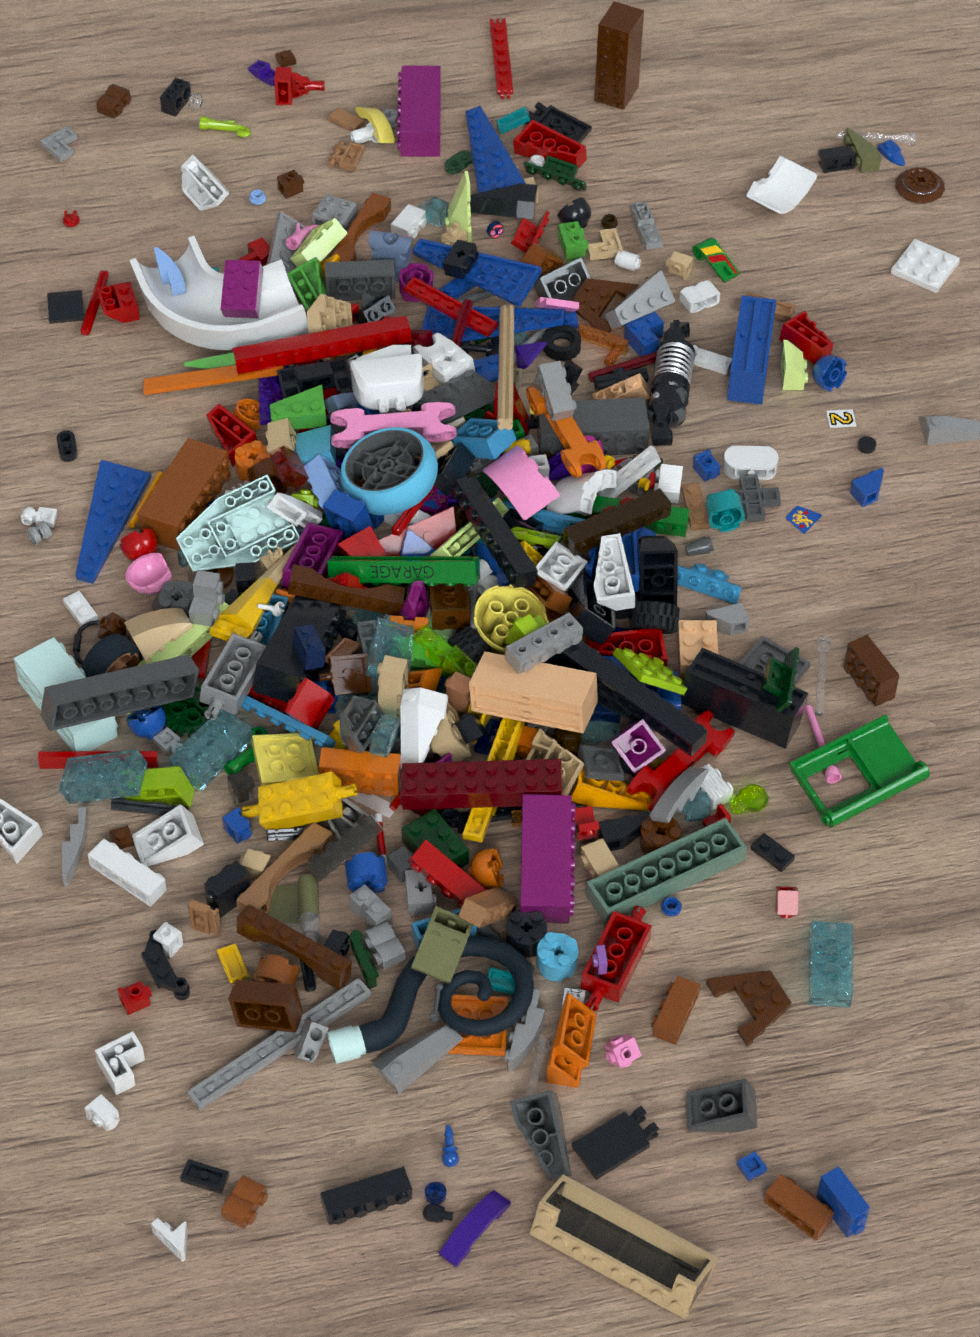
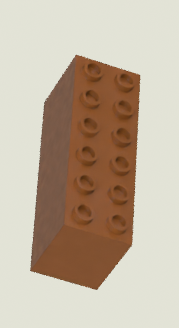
(184, 490)

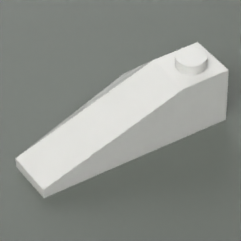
(612, 579)

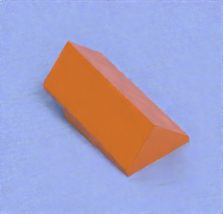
(571, 1043)

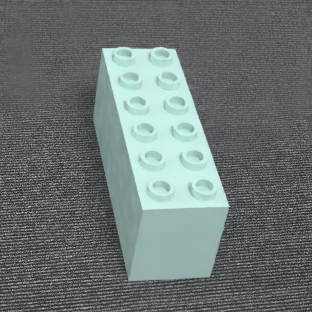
(51, 665)

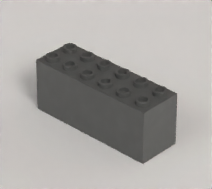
(617, 423)

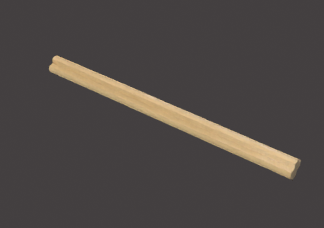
(506, 368)

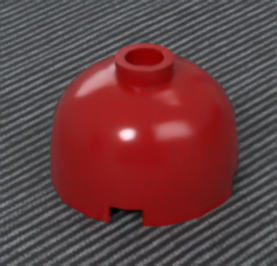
(137, 545)

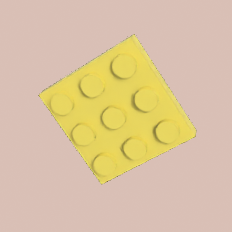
(283, 757)

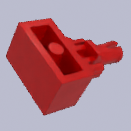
(293, 85)

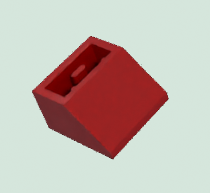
(119, 302)
(309, 704)

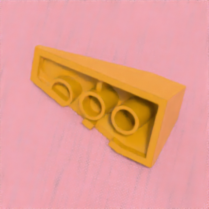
(607, 794)

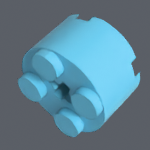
(557, 956)

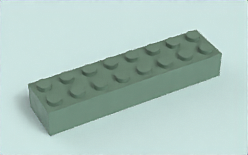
(666, 870)

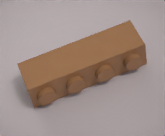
(488, 907)

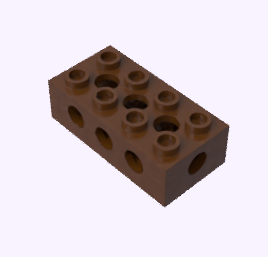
(448, 602)

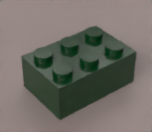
(439, 834)

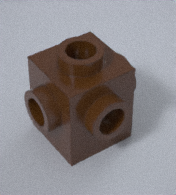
(111, 624)

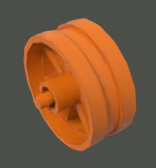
(248, 412)

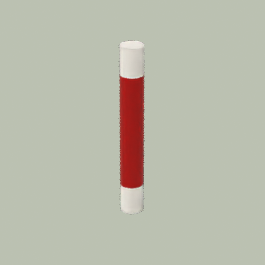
(380, 839)

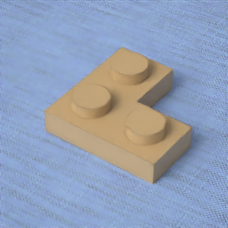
(607, 248)

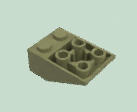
(442, 945)

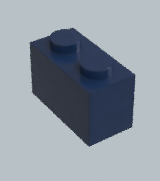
(309, 646)

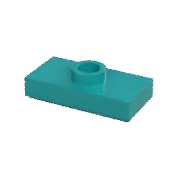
(513, 120)
(501, 981)

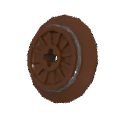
(920, 185)

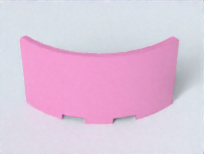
(521, 482)

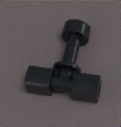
(490, 349)

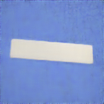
(375, 803)

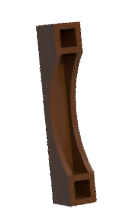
(382, 599)
(324, 962)

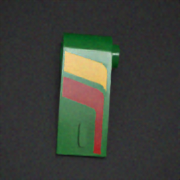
(717, 258)

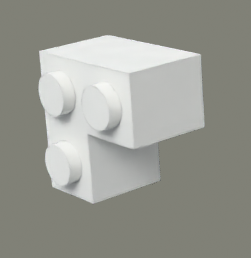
(117, 1059)

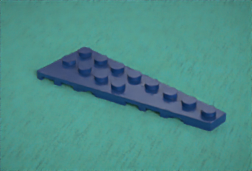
(491, 160)
(494, 274)
(112, 503)

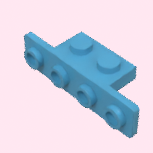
(709, 582)

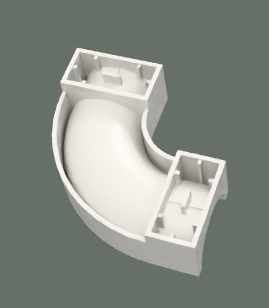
(197, 313)

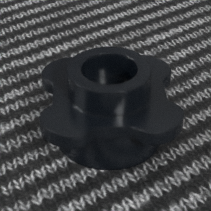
(452, 814)

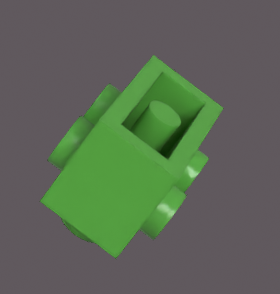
(572, 240)

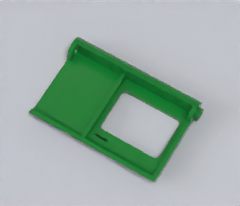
(878, 757)

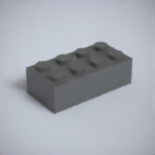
(351, 278)
(464, 392)

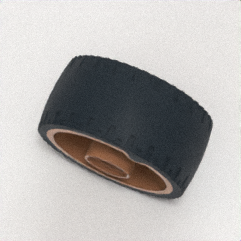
(111, 655)

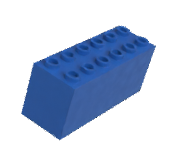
(751, 350)

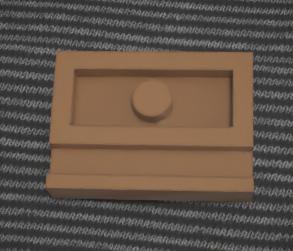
(204, 918)

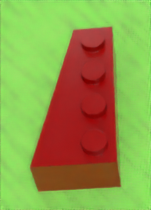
(544, 141)

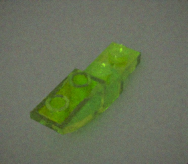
(442, 654)

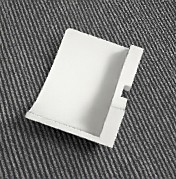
(784, 187)
(580, 493)

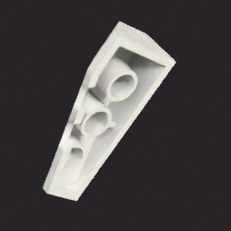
(419, 722)

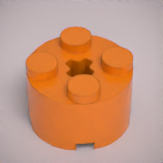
(247, 456)

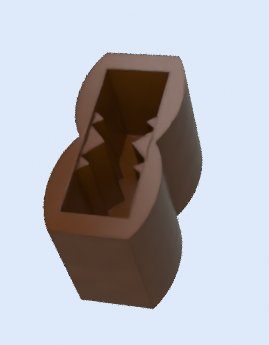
(113, 101)

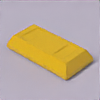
(232, 963)

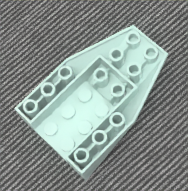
(237, 529)

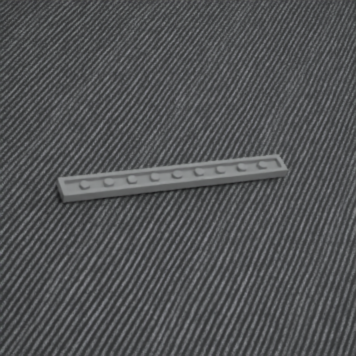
(276, 1045)

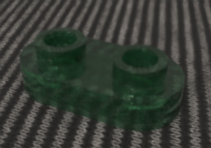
(458, 162)

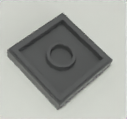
(601, 763)

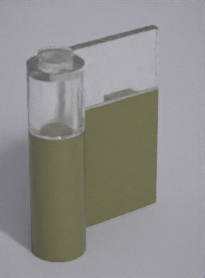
(297, 907)

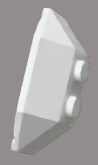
(202, 185)

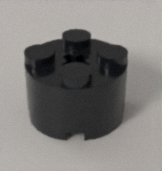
(525, 931)

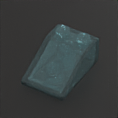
(390, 640)

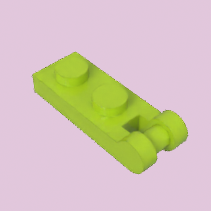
(536, 537)

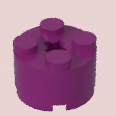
(418, 271)

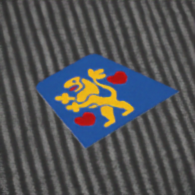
(803, 518)

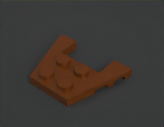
(595, 297)
(759, 994)

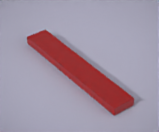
(449, 306)
(58, 759)

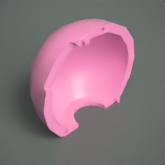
(148, 574)

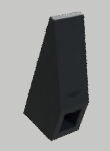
(621, 831)

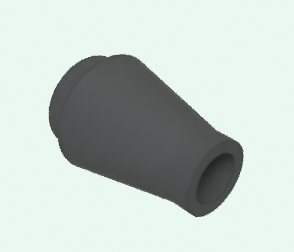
(700, 546)

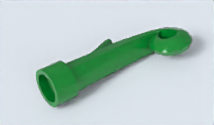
(235, 765)

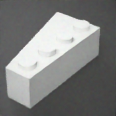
(17, 831)

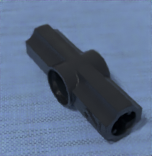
(617, 375)

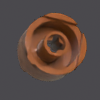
(276, 970)

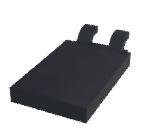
(560, 122)
(615, 1142)

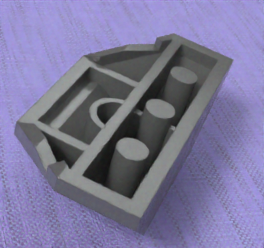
(358, 722)

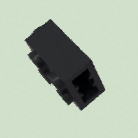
(225, 887)

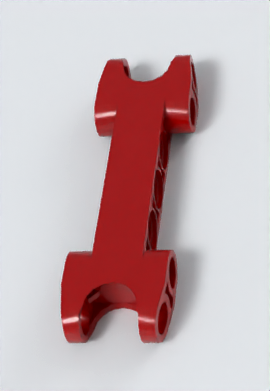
(657, 781)

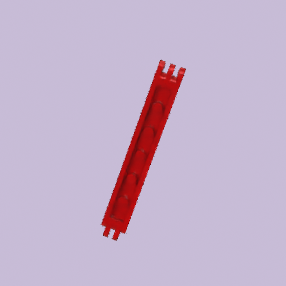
(501, 58)

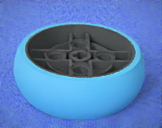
(389, 470)

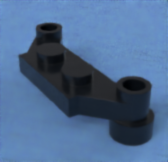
(162, 971)

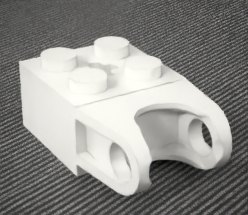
(447, 358)

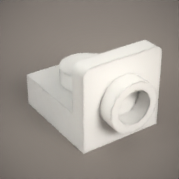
(169, 938)

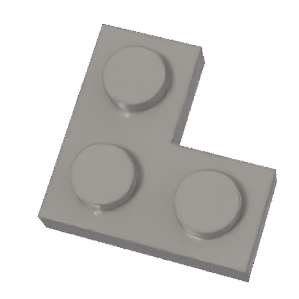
(58, 143)

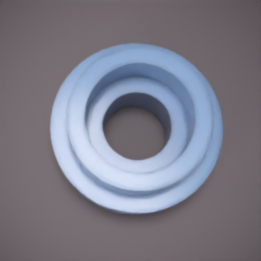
(257, 197)

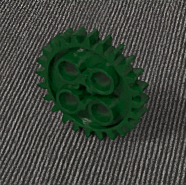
(187, 714)

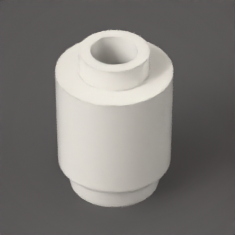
(627, 260)

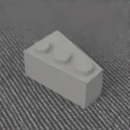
(555, 390)

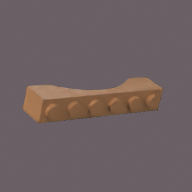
(300, 850)

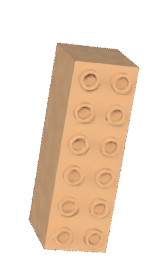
(540, 696)

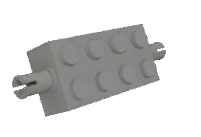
(232, 675)

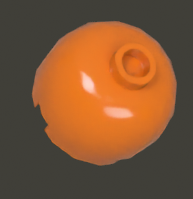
(486, 868)

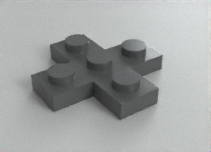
(756, 498)

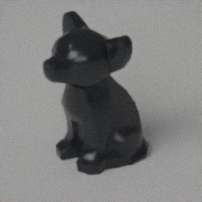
(347, 627)

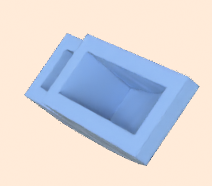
(169, 272)

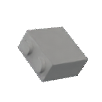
(337, 208)

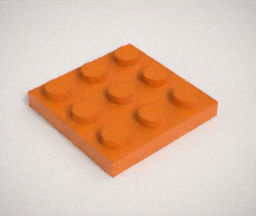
(473, 1008)

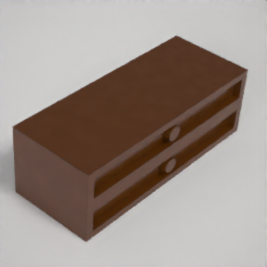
(618, 55)

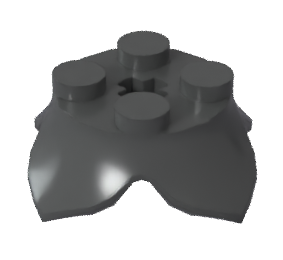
(171, 593)

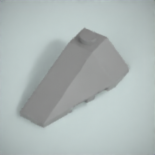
(948, 429)
(411, 1059)

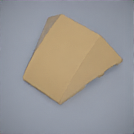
(328, 314)
(157, 628)
(546, 748)

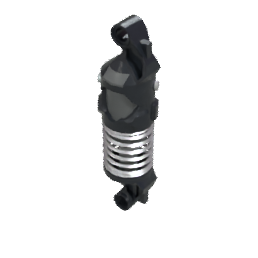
(671, 383)

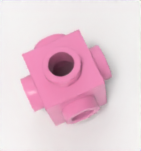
(622, 1050)

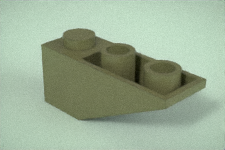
(866, 154)

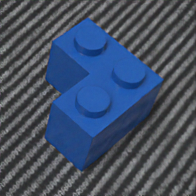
(644, 333)

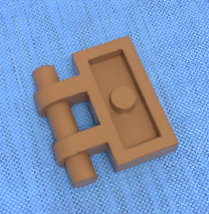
(351, 155)

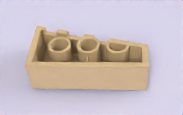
(391, 682)

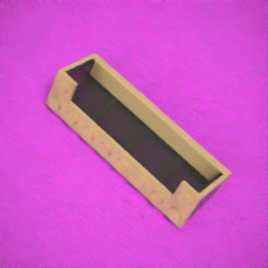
(623, 1246)

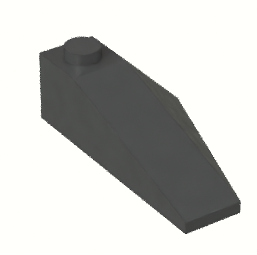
(543, 1129)

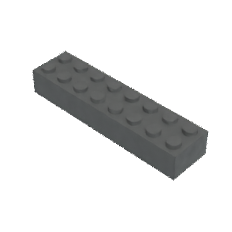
(119, 692)

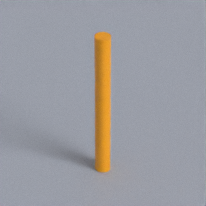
(132, 523)

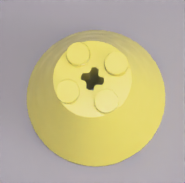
(498, 610)

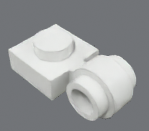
(30, 516)

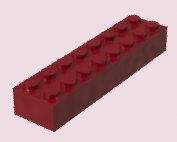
(478, 783)

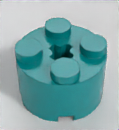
(724, 510)

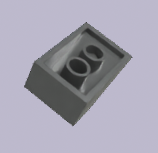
(722, 1108)

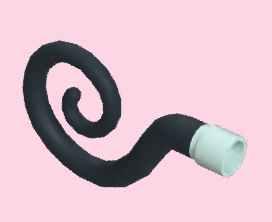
(351, 1042)

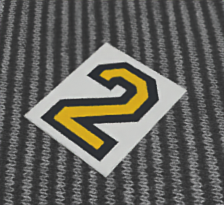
(841, 418)

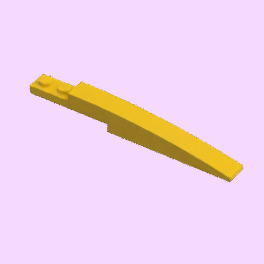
(502, 749)

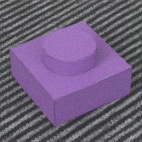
(600, 959)

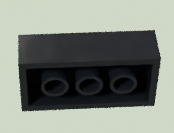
(596, 619)

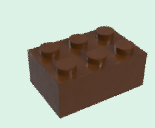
(871, 670)
(266, 1005)

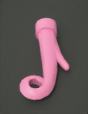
(295, 239)

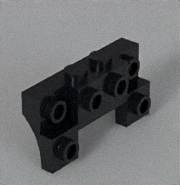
(327, 373)

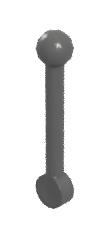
(434, 1016)

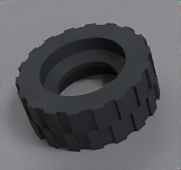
(562, 353)

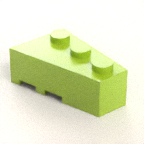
(166, 786)

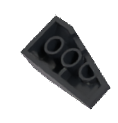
(509, 201)

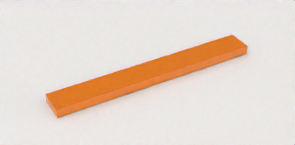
(202, 378)

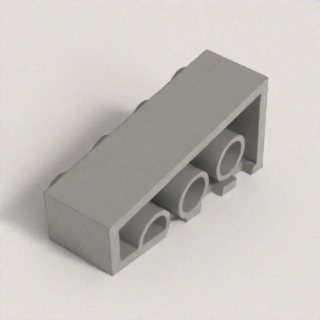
(645, 299)

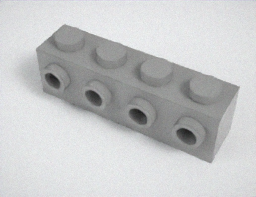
(544, 643)

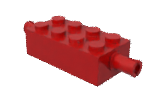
(624, 944)

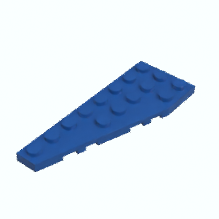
(524, 320)

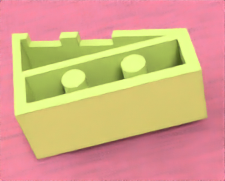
(319, 242)

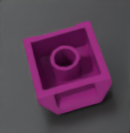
(415, 602)

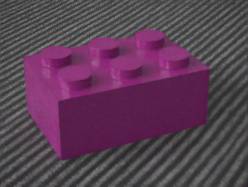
(242, 289)

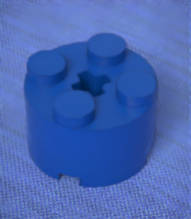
(366, 870)

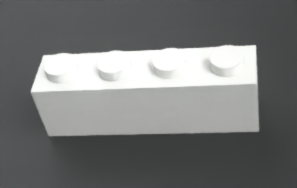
(127, 872)

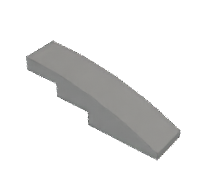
(677, 794)
(73, 849)

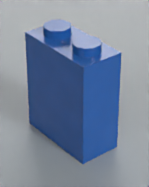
(844, 1200)

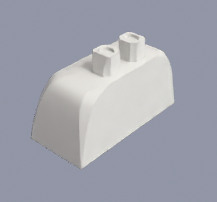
(388, 382)

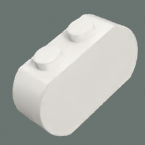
(750, 461)

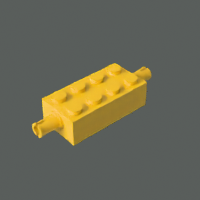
(300, 801)

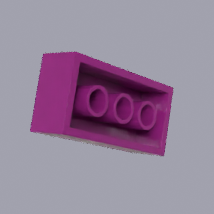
(314, 550)

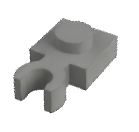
(167, 741)

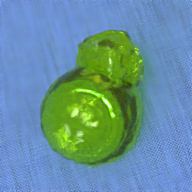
(750, 798)

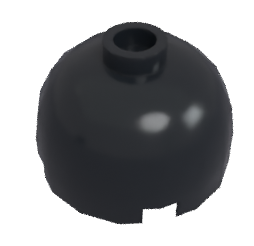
(579, 211)

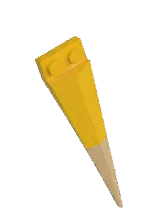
(243, 615)

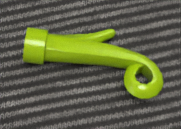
(229, 125)

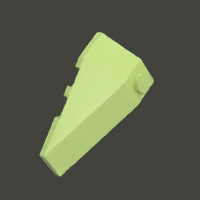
(459, 207)

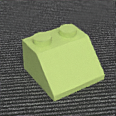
(793, 367)

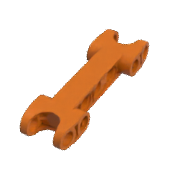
(576, 448)

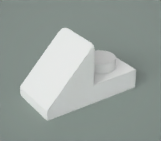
(174, 1240)

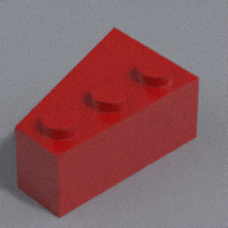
(806, 337)
(229, 431)
(362, 544)

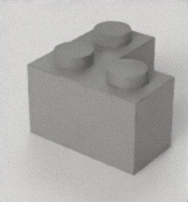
(207, 598)

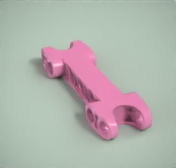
(425, 422)

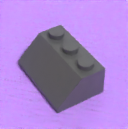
(562, 281)

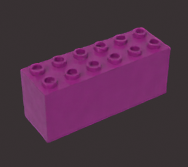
(419, 111)
(548, 856)

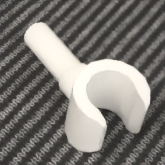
(276, 609)

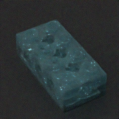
(211, 748)
(103, 776)
(831, 964)

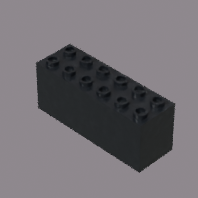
(279, 665)
(738, 699)

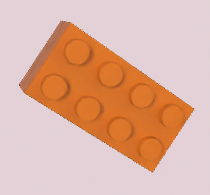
(368, 771)

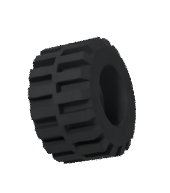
(655, 616)
(470, 643)

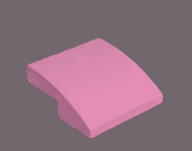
(549, 303)

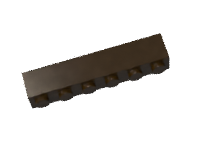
(620, 519)

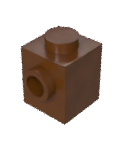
(290, 183)

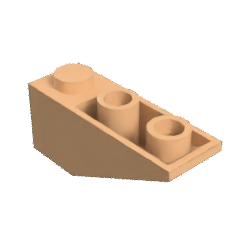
(629, 388)

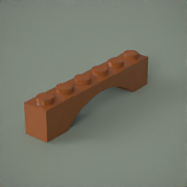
(373, 212)

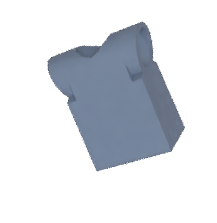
(391, 246)

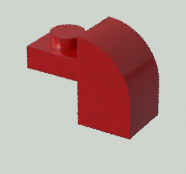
(258, 251)
(585, 823)

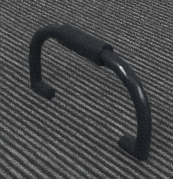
(78, 637)

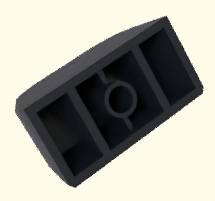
(657, 569)

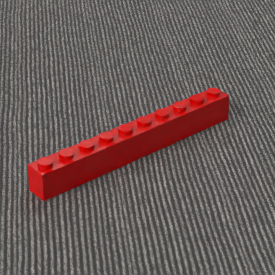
(322, 344)

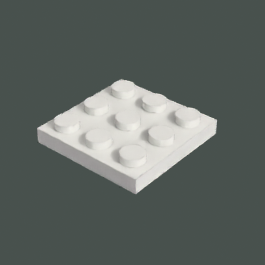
(925, 265)

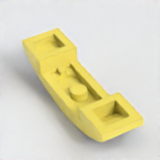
(382, 128)

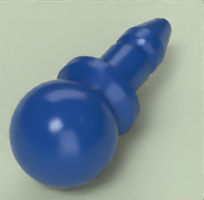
(450, 1157)

